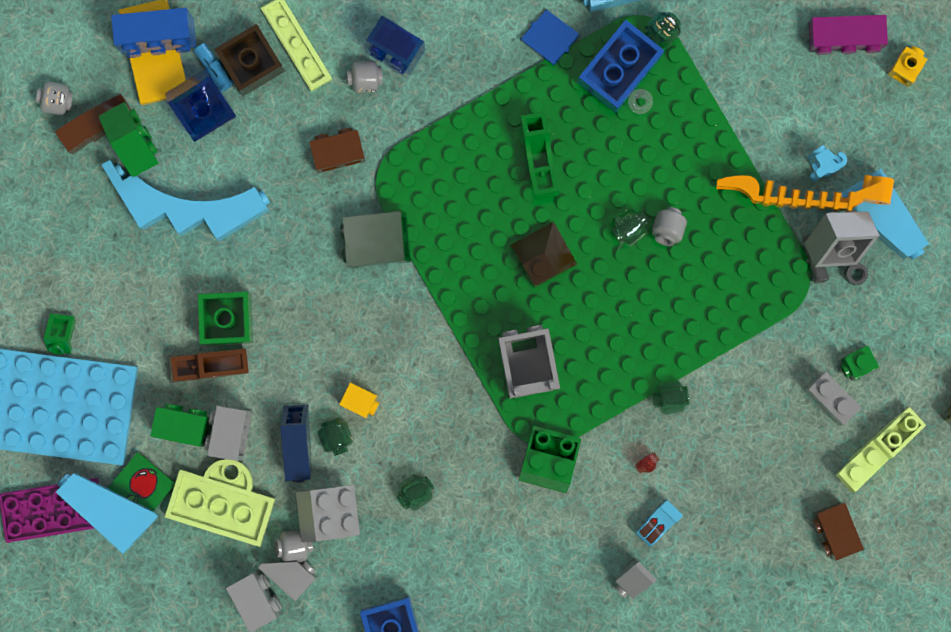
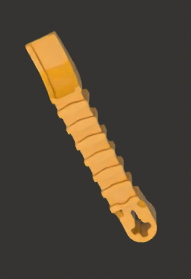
(874, 190)

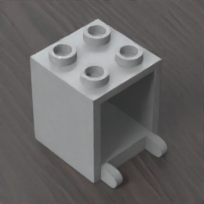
(532, 369)

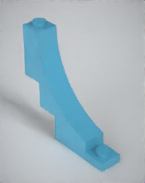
(151, 206)

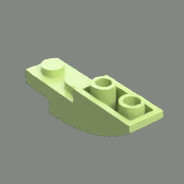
(880, 449)

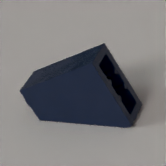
(296, 443)

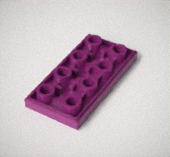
(39, 514)

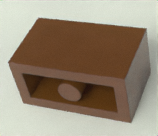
(337, 150)
(837, 531)

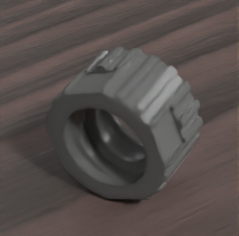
(864, 274)

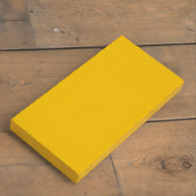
(155, 73)

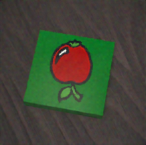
(143, 482)

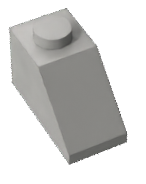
(290, 576)
(634, 580)

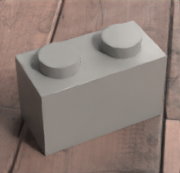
(832, 398)

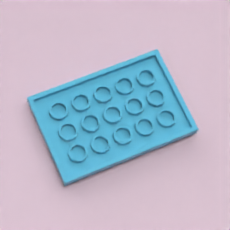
(65, 406)

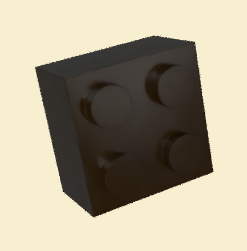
(249, 60)

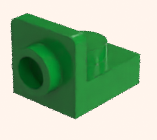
(59, 333)
(858, 363)

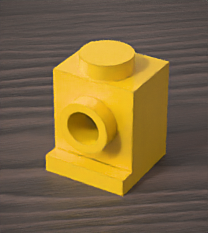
(902, 72)

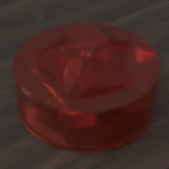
(648, 463)

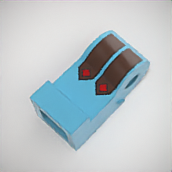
(658, 523)

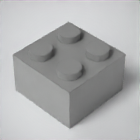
(841, 239)
(228, 433)
(327, 513)
(255, 600)

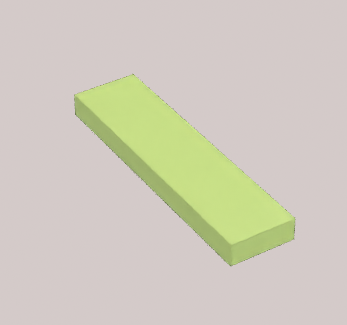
(296, 44)

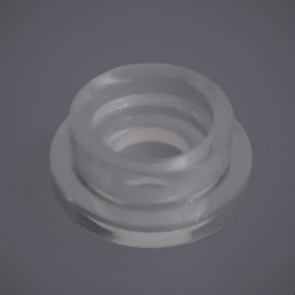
(640, 93)

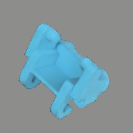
(824, 163)

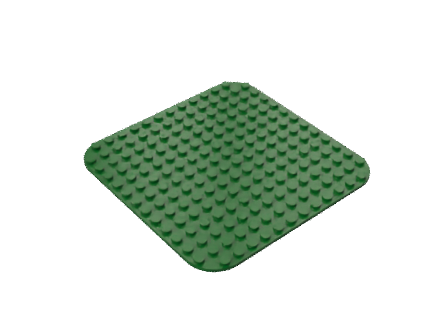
(624, 310)

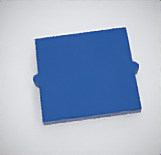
(550, 37)

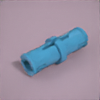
(214, 66)

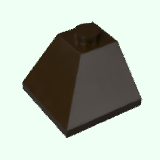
(543, 255)

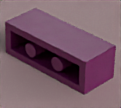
(848, 34)

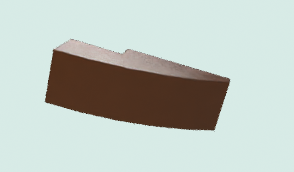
(87, 126)
(207, 365)

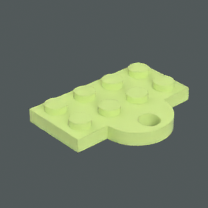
(221, 503)

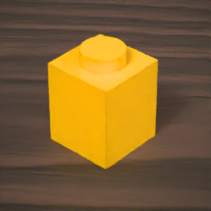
(359, 401)

